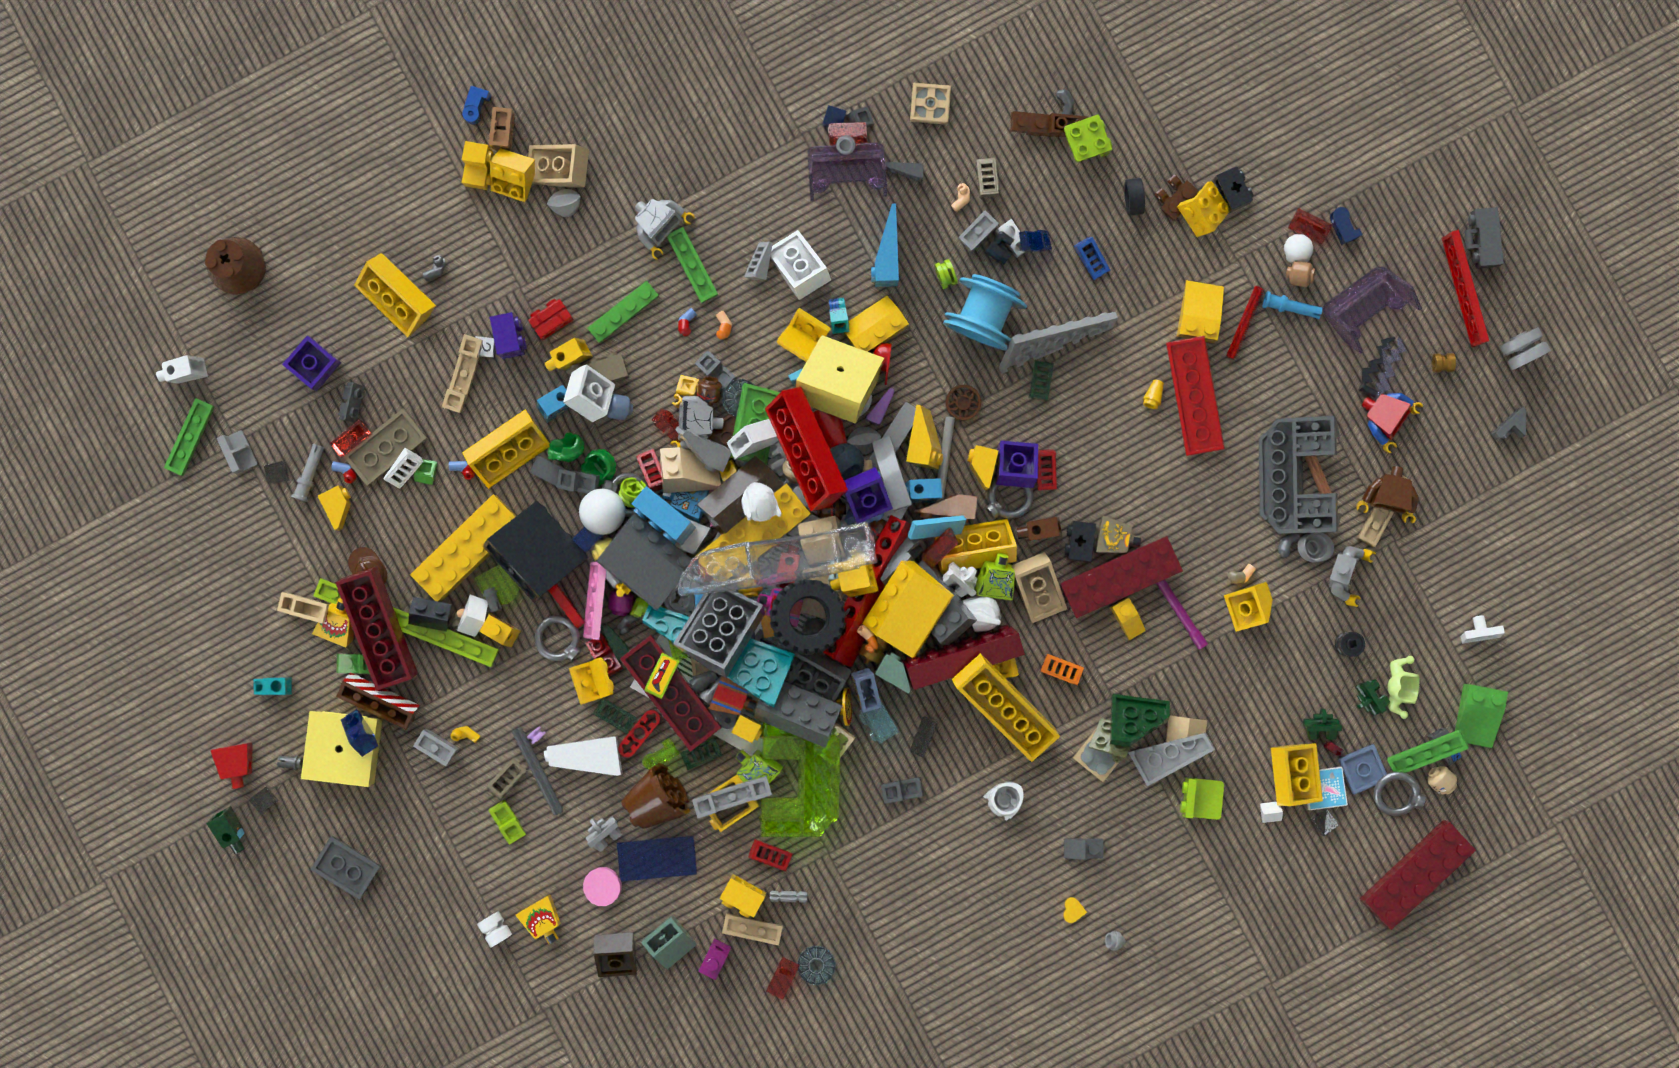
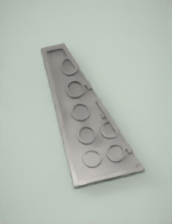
(1047, 341)

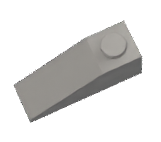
(708, 452)

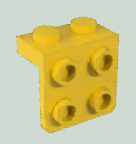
(1204, 210)
(802, 334)
(591, 680)

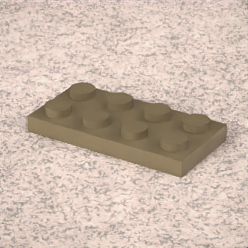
(384, 445)

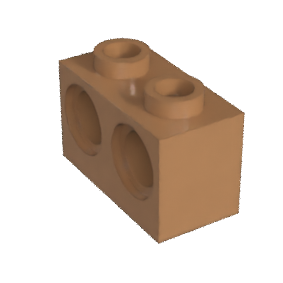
(501, 128)

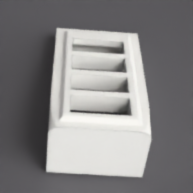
(406, 454)

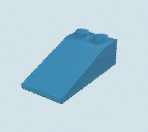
(886, 263)

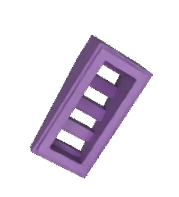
(877, 413)

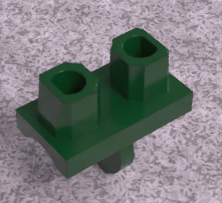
(1369, 699)
(1322, 722)

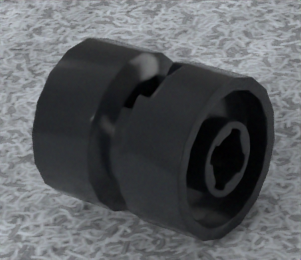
(1349, 644)

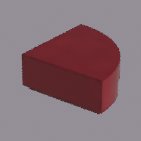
(1333, 748)

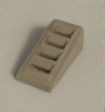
(987, 192)
(500, 795)

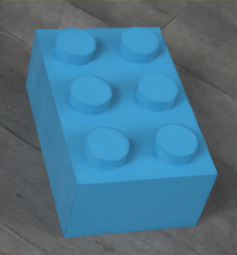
(662, 516)

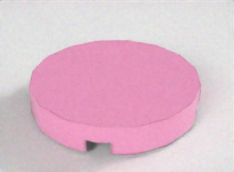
(602, 886)

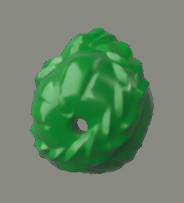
(567, 448)
(600, 463)

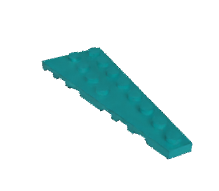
(758, 669)

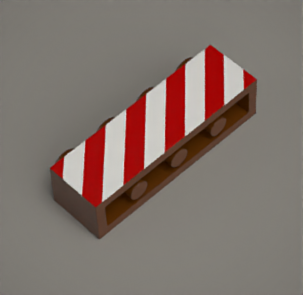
(380, 702)

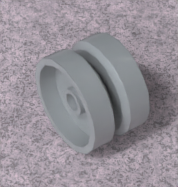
(1525, 348)

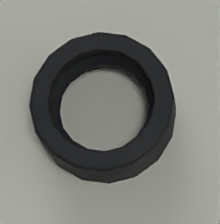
(1134, 196)

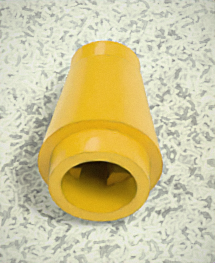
(1153, 395)

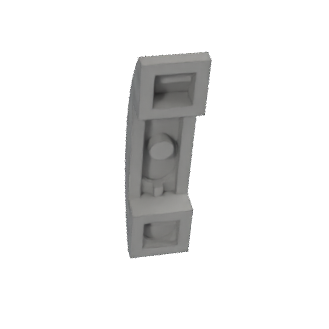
(898, 429)
(891, 473)
(731, 796)

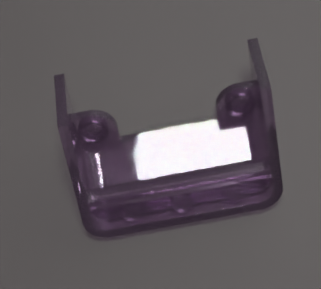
(829, 166)
(1364, 300)

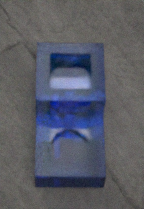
(1035, 241)

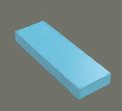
(935, 527)

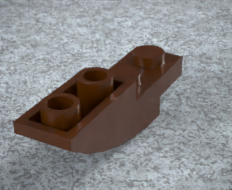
(1042, 124)

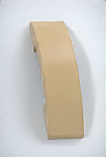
(463, 373)

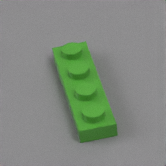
(692, 265)
(623, 312)
(189, 437)
(1428, 752)

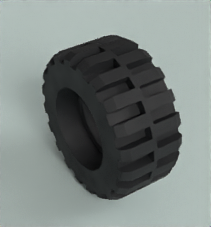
(834, 616)

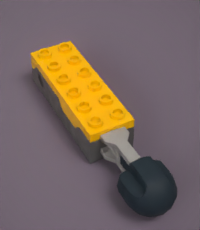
(791, 504)

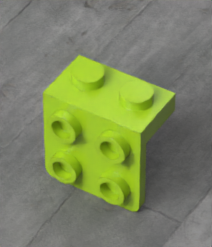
(1088, 138)
(1202, 798)

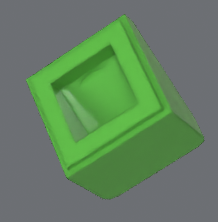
(426, 472)

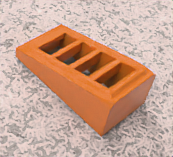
(1078, 673)

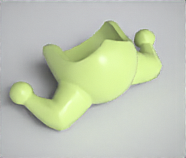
(1402, 686)

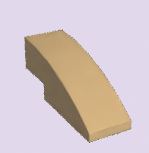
(303, 607)

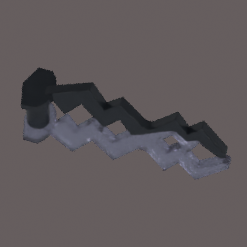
(1386, 361)

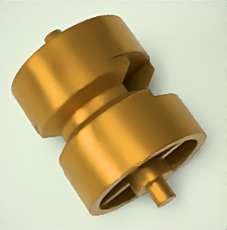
(878, 654)

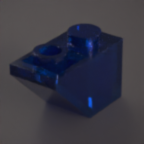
(359, 733)

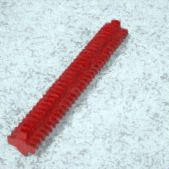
(1244, 322)

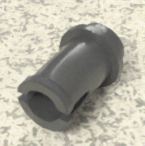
(492, 599)
(290, 762)

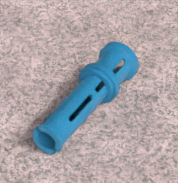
(1283, 303)

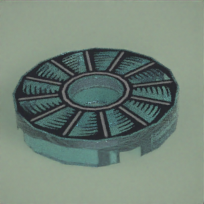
(729, 395)
(819, 976)

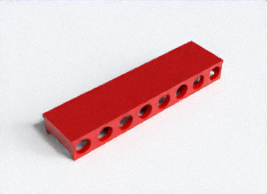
(851, 641)

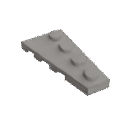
(1165, 758)

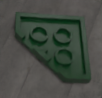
(1135, 718)

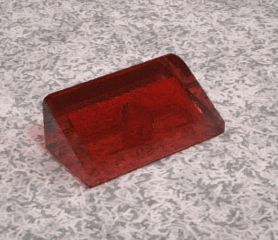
(856, 130)
(1310, 226)
(350, 438)
(940, 548)

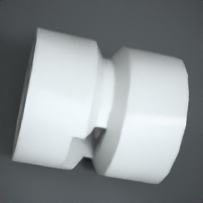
(494, 929)

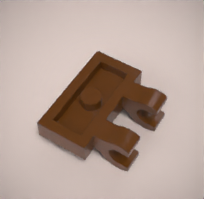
(1183, 192)

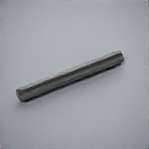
(537, 771)

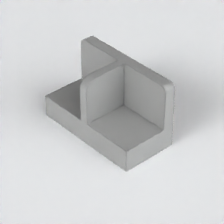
(978, 231)
(237, 452)
(435, 747)

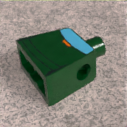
(223, 825)

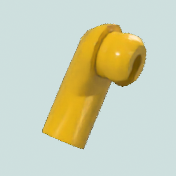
(464, 732)

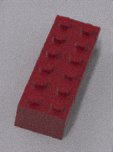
(1121, 577)
(376, 628)
(948, 661)
(680, 703)
(1417, 874)

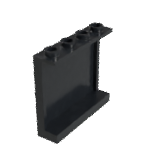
(535, 551)

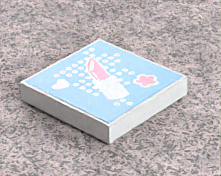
(1332, 789)

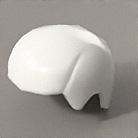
(1298, 248)

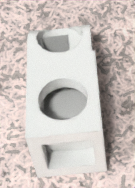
(1012, 230)

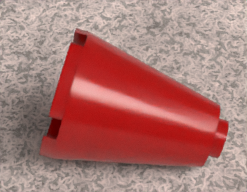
(831, 427)

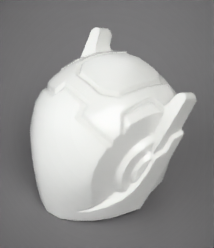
(759, 502)
(985, 611)
(1005, 799)

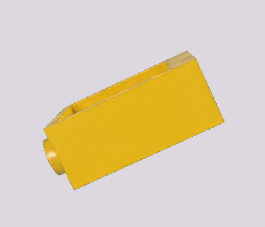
(716, 822)

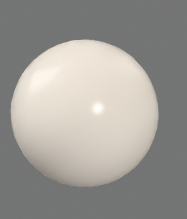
(602, 511)

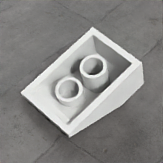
(799, 265)

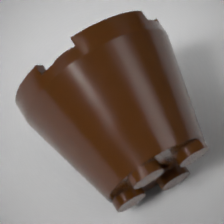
(242, 272)
(656, 798)

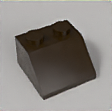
(615, 954)

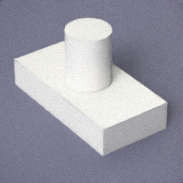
(1481, 631)

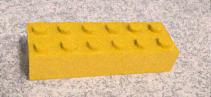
(462, 550)
(1005, 707)

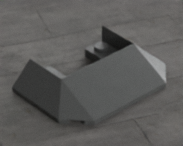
(1282, 475)

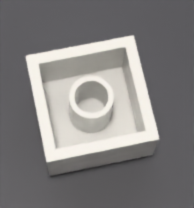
(589, 393)

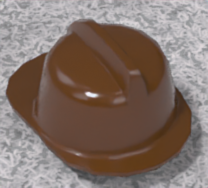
(364, 559)

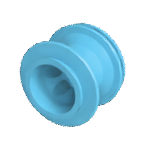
(985, 311)

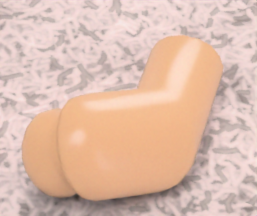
(963, 197)

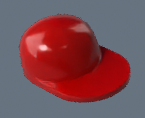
(884, 350)

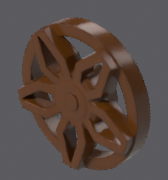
(963, 402)

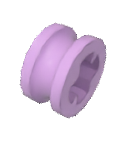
(536, 735)

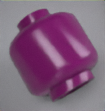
(620, 605)

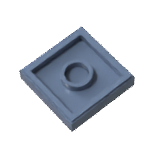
(1362, 768)

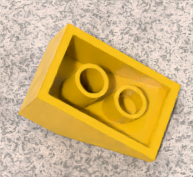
(1201, 311)
(924, 442)

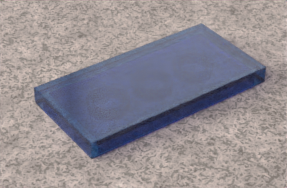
(657, 858)

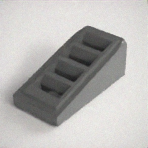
(909, 170)

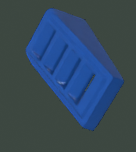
(1086, 261)

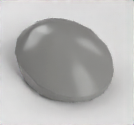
(1315, 547)

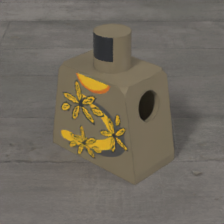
(1115, 537)

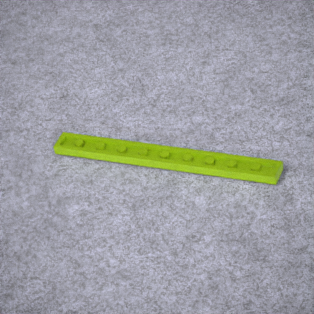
(448, 640)

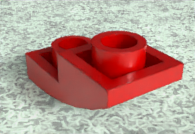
(601, 648)

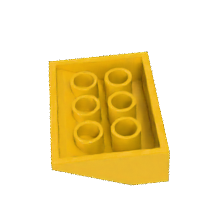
(908, 608)

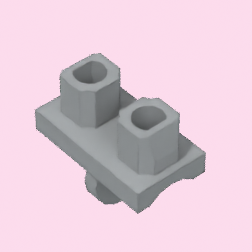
(600, 830)

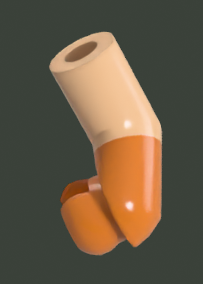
(725, 327)
(870, 637)

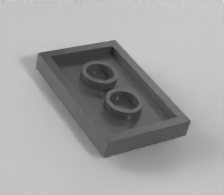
(345, 867)

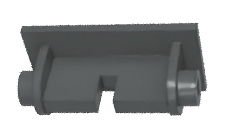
(350, 410)

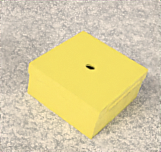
(839, 378)
(331, 757)

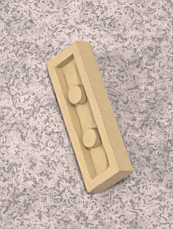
(752, 929)

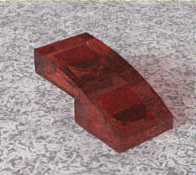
(782, 978)

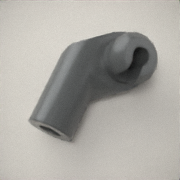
(1067, 99)
(1285, 544)

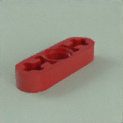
(567, 606)
(626, 741)

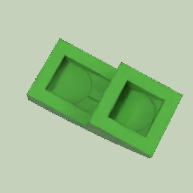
(351, 663)

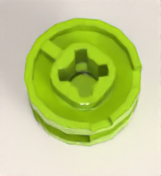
(946, 273)
(629, 490)

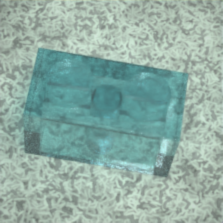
(880, 723)

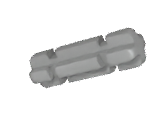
(788, 896)

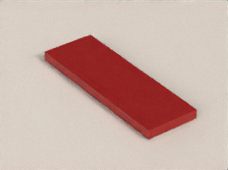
(1465, 289)
(1195, 395)

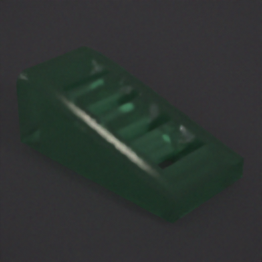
(1036, 395)
(618, 646)
(600, 707)
(718, 753)

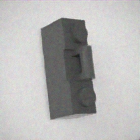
(1487, 235)

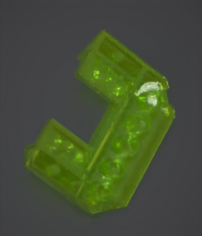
(817, 786)

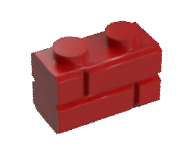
(550, 319)

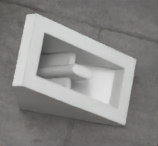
(473, 616)

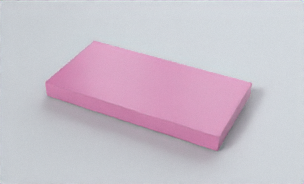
(594, 601)

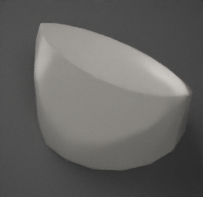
(564, 202)
(863, 438)

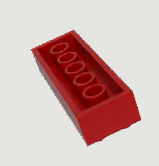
(806, 449)

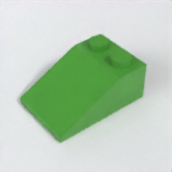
(1480, 714)

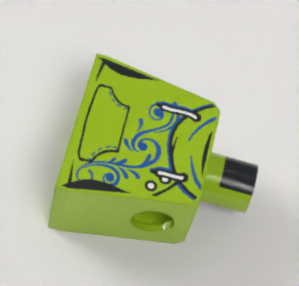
(996, 579)
(756, 767)

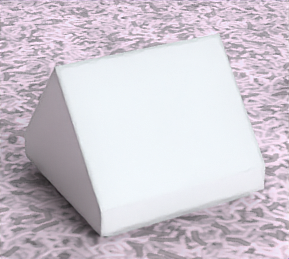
(1271, 812)

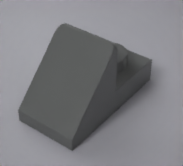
(1515, 421)
(1083, 848)

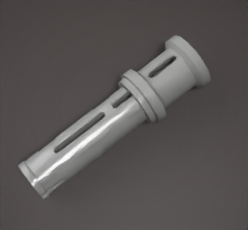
(305, 482)

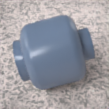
(619, 407)

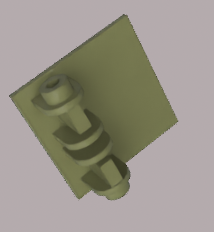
(1101, 742)

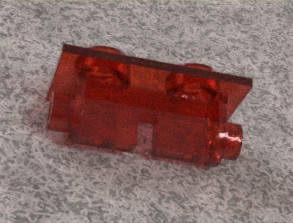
(664, 420)

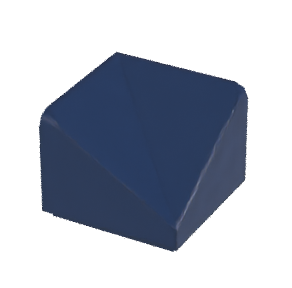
(834, 115)

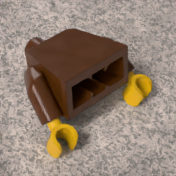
(1392, 494)

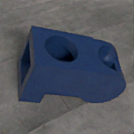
(1343, 226)

